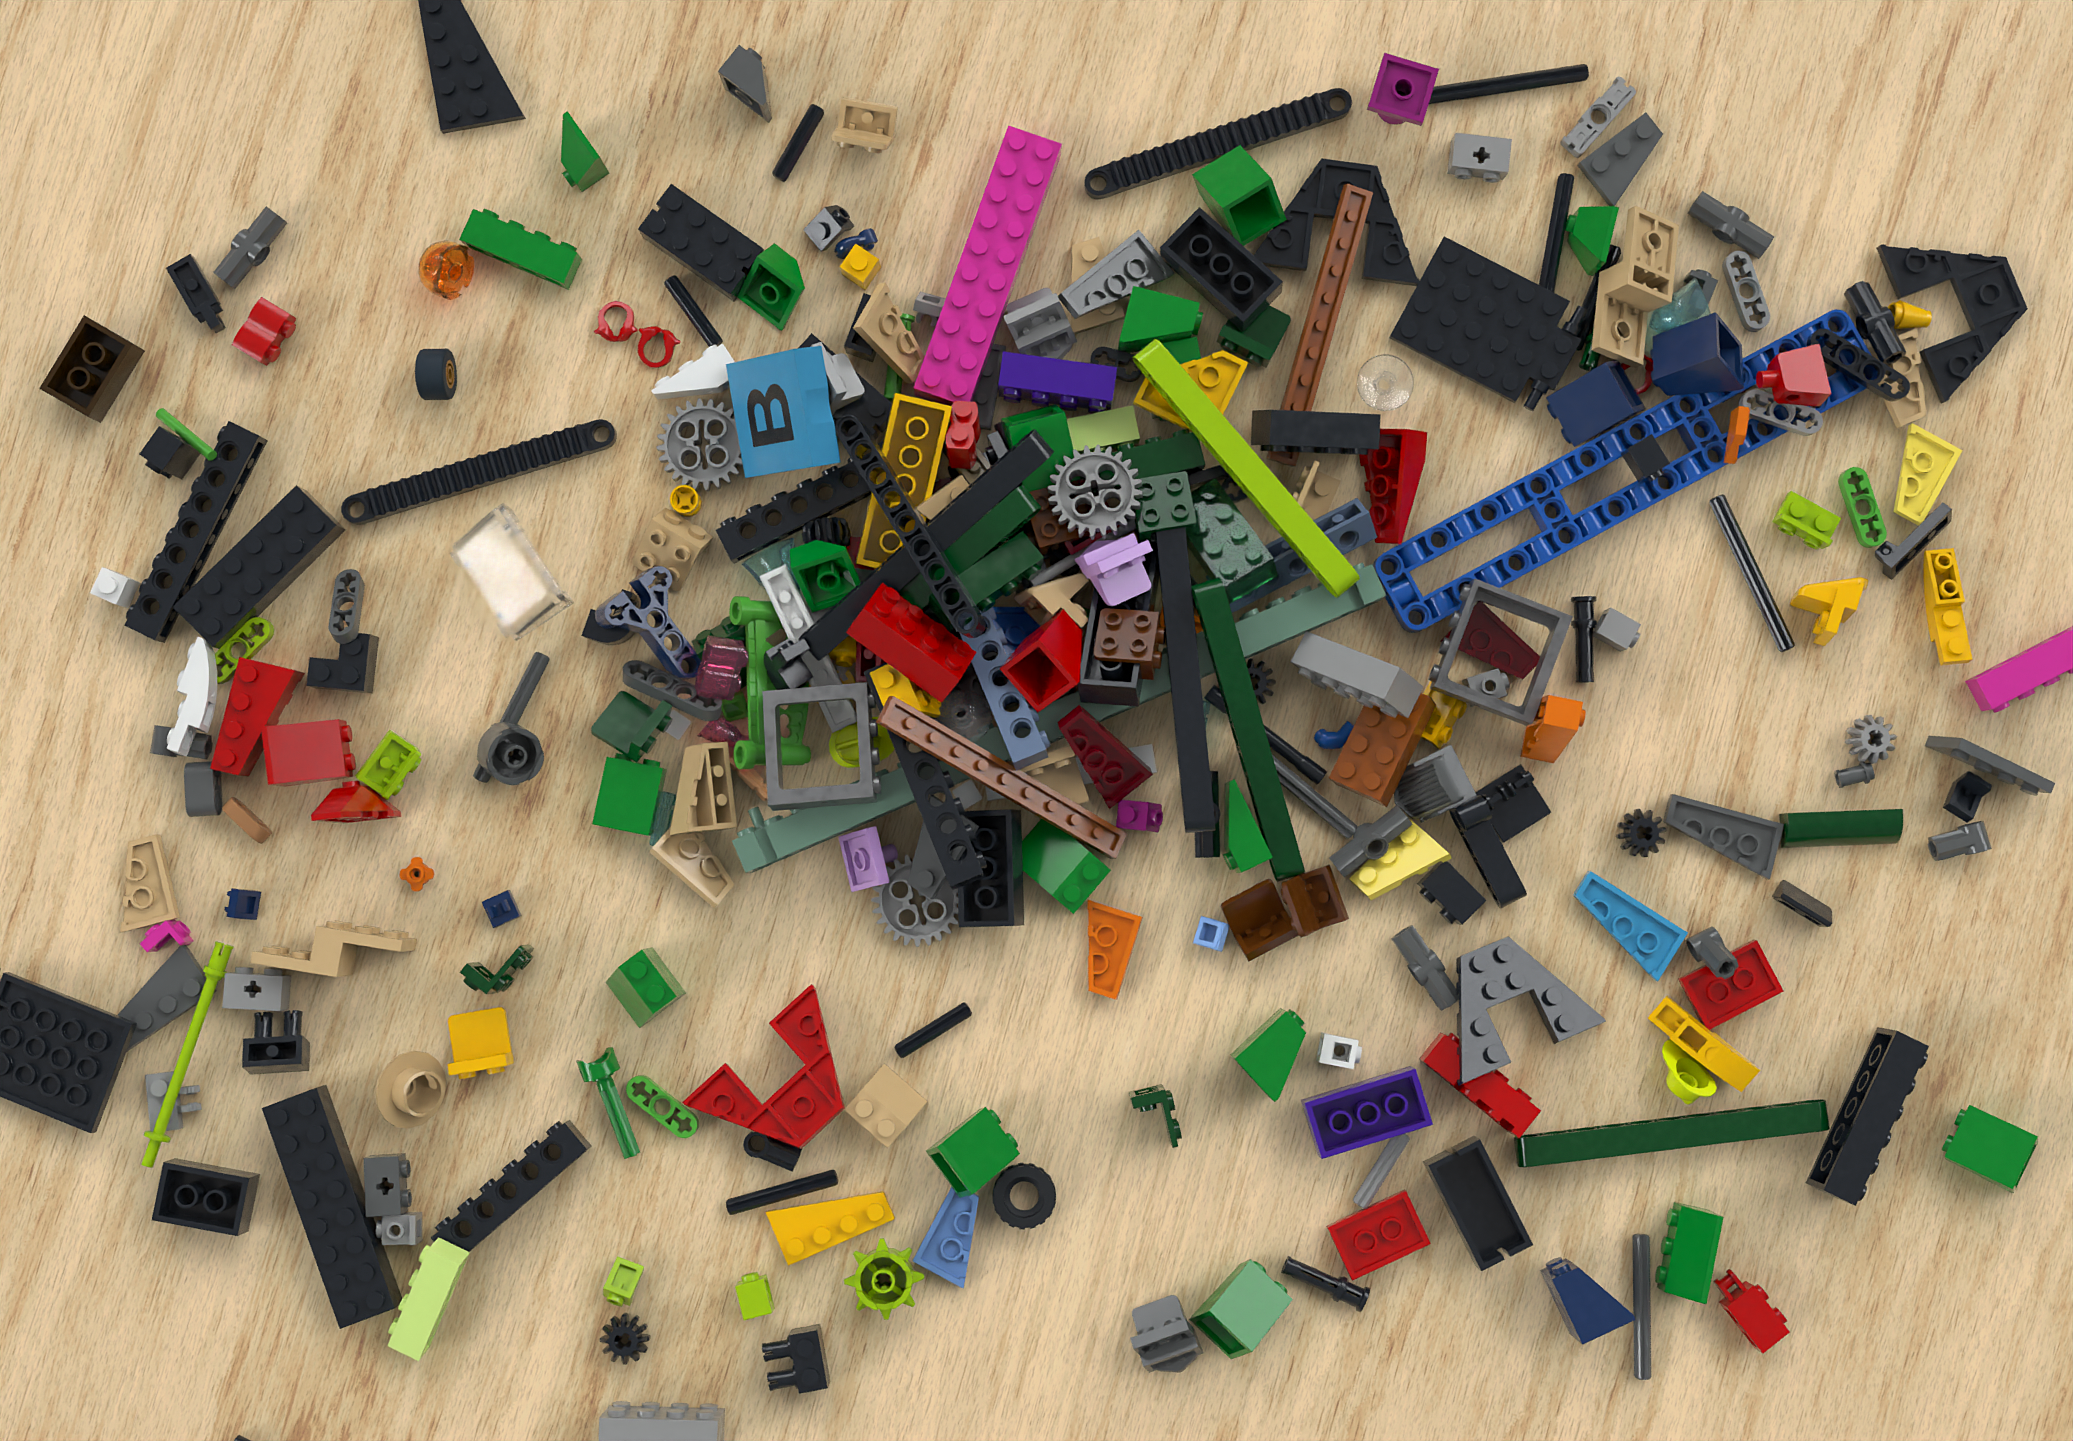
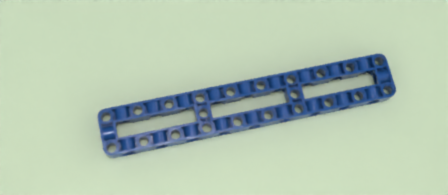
(1403, 592)

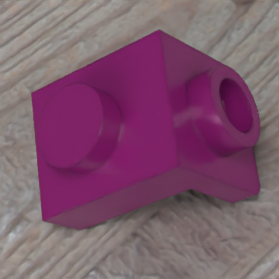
(1139, 815)

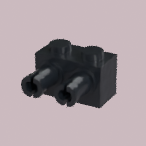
(276, 1054)
(809, 1359)

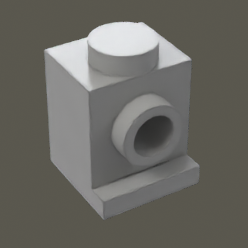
(1499, 682)
(410, 1226)

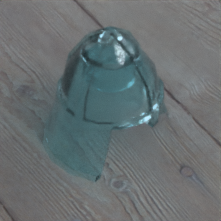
(1686, 306)
(770, 559)

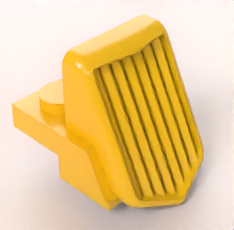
(1832, 601)

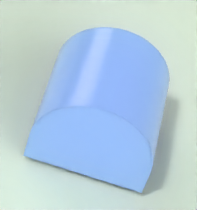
(1211, 933)

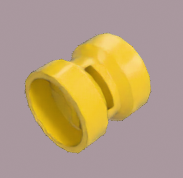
(682, 497)

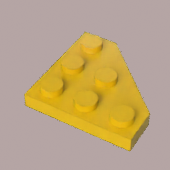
(1215, 376)

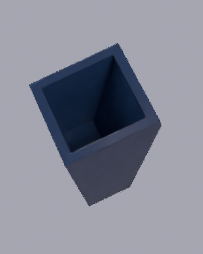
(1697, 358)
(1594, 403)
(1582, 1302)

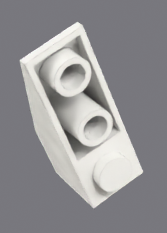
(700, 377)

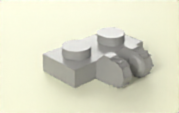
(156, 1090)

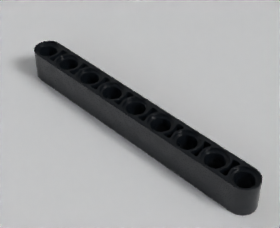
(900, 516)

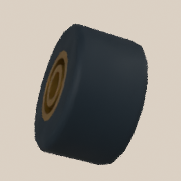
(436, 374)

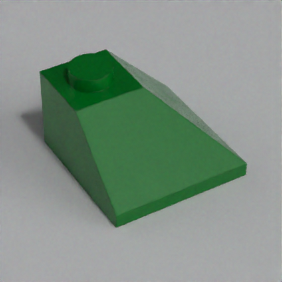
(579, 157)
(1591, 235)
(773, 286)
(823, 573)

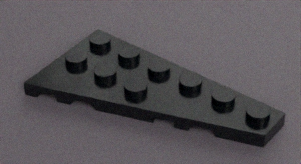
(462, 71)

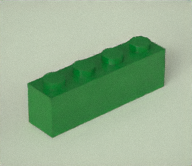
(521, 248)

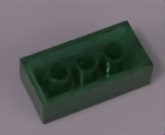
(1227, 543)

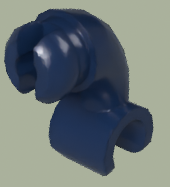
(865, 238)

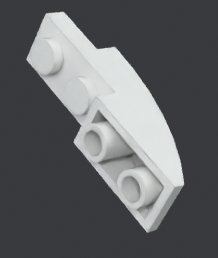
(200, 687)

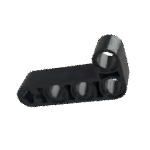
(1487, 850)

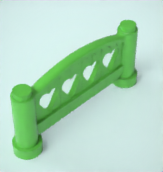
(760, 623)

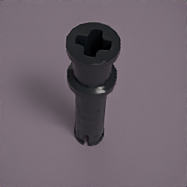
(1583, 625)
(1341, 1285)

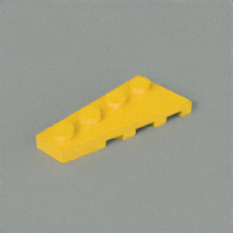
(818, 1226)

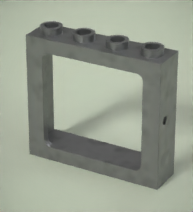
(1554, 620)
(823, 796)

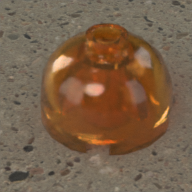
(446, 268)

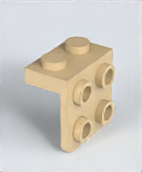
(865, 125)
(671, 544)

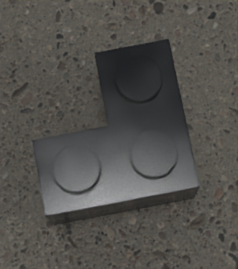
(353, 669)

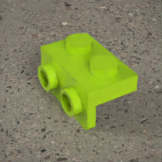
(389, 765)

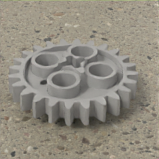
(677, 447)
(1089, 467)
(892, 906)

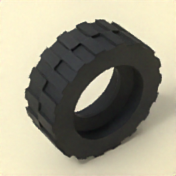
(1033, 1216)

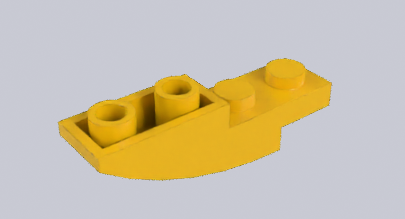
(1943, 606)
(1703, 1044)

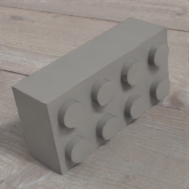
(1356, 675)
(658, 1423)

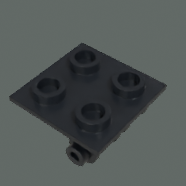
(1514, 802)

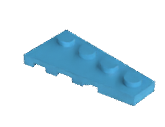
(1634, 926)

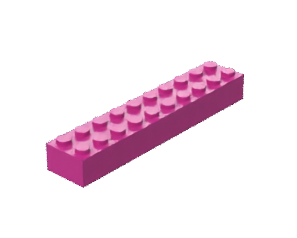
(988, 268)

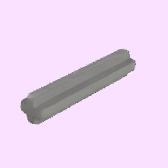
(1380, 1170)

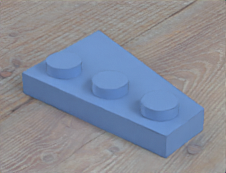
(949, 1238)

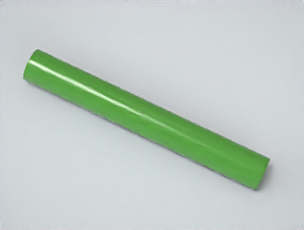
(186, 434)

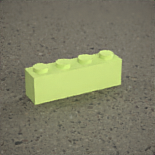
(1105, 429)
(428, 1298)

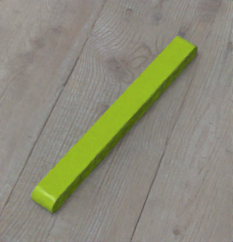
(1246, 468)

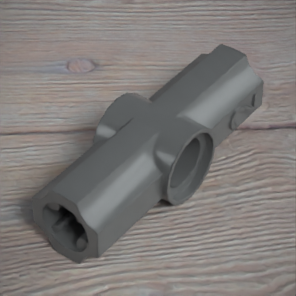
(1730, 224)
(250, 247)
(1370, 841)
(1426, 967)

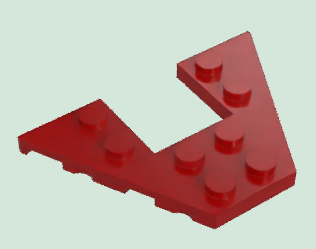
(803, 1103)

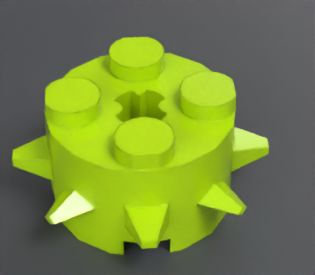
(884, 1295)

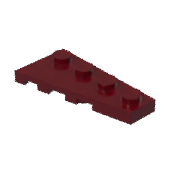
(1104, 757)

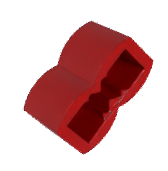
(264, 332)
(963, 435)

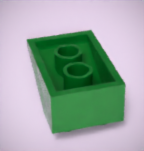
(1241, 834)
(1061, 865)

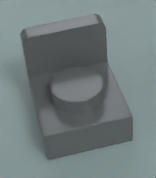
(1705, 281)

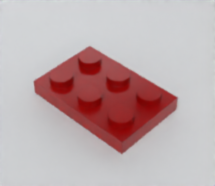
(1722, 999)
(1378, 1234)

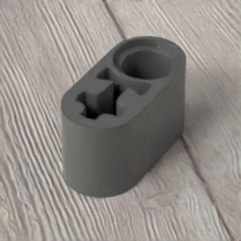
(202, 789)

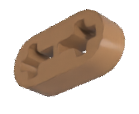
(246, 820)

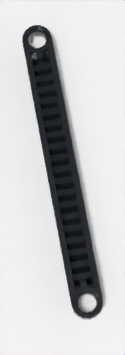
(1216, 142)
(478, 471)

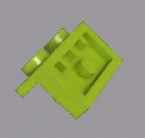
(1806, 520)

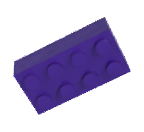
(1056, 382)
(1366, 1112)

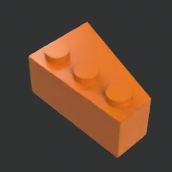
(1552, 728)

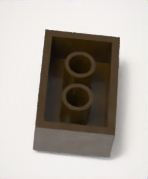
(92, 369)

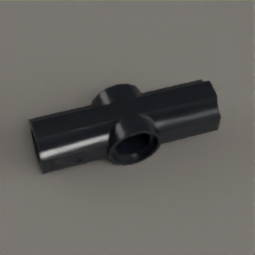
(1875, 322)
(1208, 842)

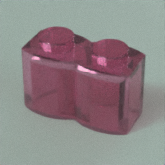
(720, 668)

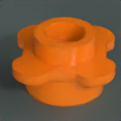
(425, 874)

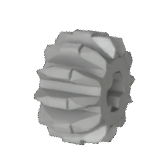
(1880, 742)

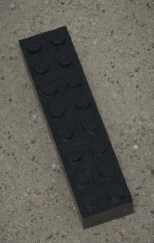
(332, 1206)

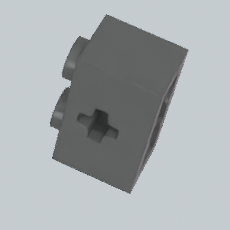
(381, 1199)

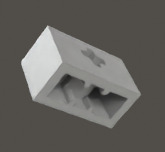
(1492, 151)
(240, 993)

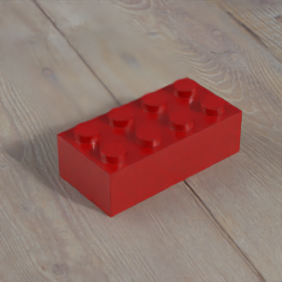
(911, 642)

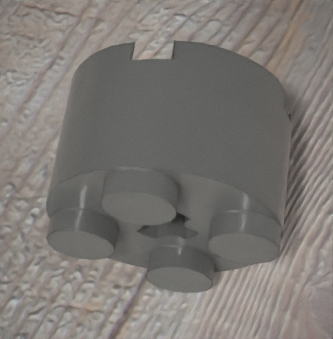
(496, 745)

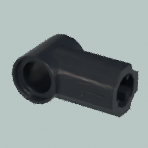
(774, 1151)

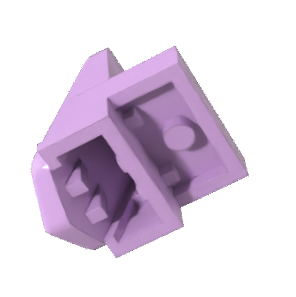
(1116, 568)

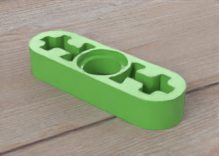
(1868, 496)
(675, 1124)

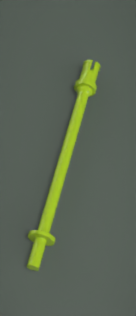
(214, 972)

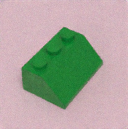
(1689, 1252)

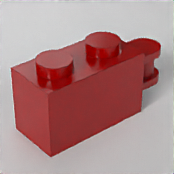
(1751, 1312)

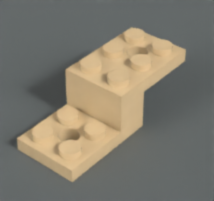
(1635, 287)
(333, 949)

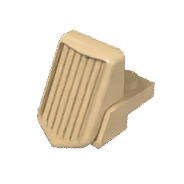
(1050, 598)

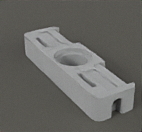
(1586, 130)

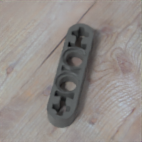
(643, 676)

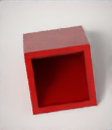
(1047, 661)
(308, 752)

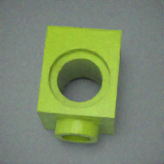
(754, 1296)

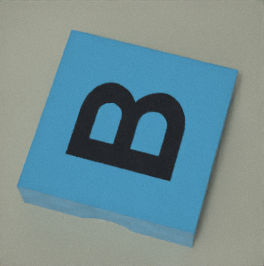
(783, 412)

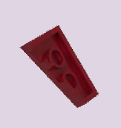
(1495, 643)

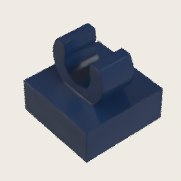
(243, 904)
(501, 908)

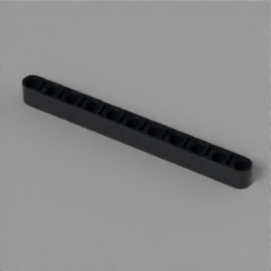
(946, 528)
(1185, 681)

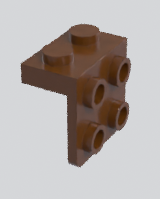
(1044, 527)
(1130, 638)
(1313, 901)
(1258, 919)

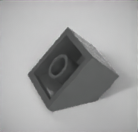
(746, 80)

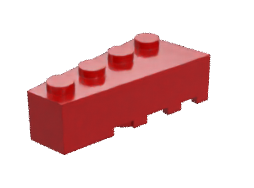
(254, 701)
(1488, 1092)

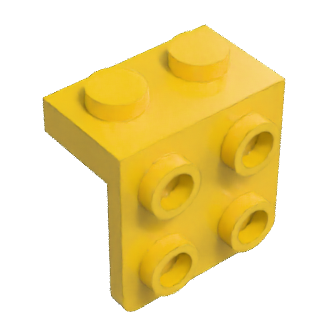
(893, 683)
(479, 1042)

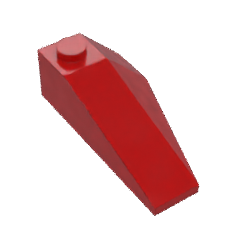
(1393, 480)
(354, 804)

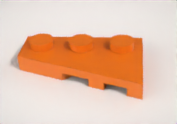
(1111, 943)

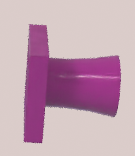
(1402, 90)

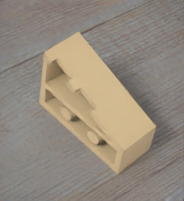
(704, 791)

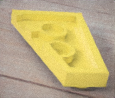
(1923, 473)
(1406, 856)

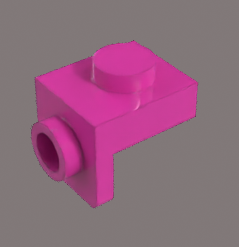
(160, 934)

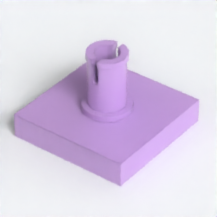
(866, 858)

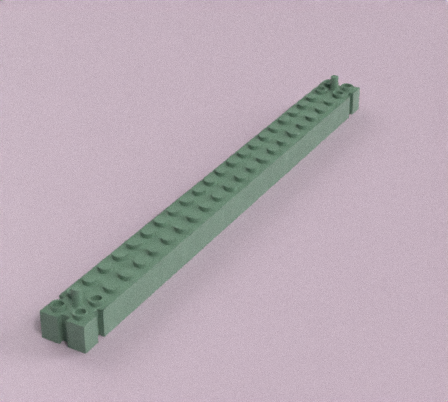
(1257, 632)

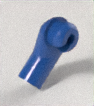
(1333, 740)

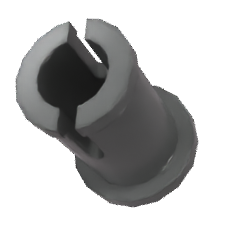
(1854, 775)

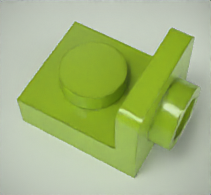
(622, 1282)

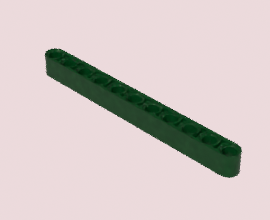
(1247, 728)
(1671, 1133)

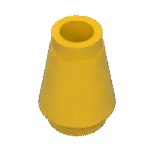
(1909, 316)

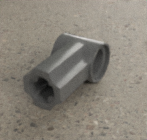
(200, 747)
(1966, 840)
(1710, 949)

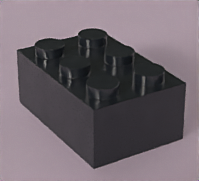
(205, 1197)

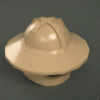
(410, 1089)

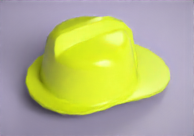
(845, 748)
(1686, 1075)

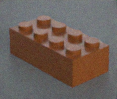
(1380, 750)

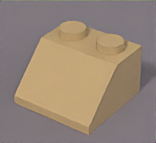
(885, 1105)

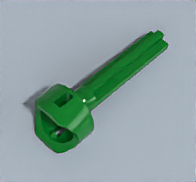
(600, 1072)

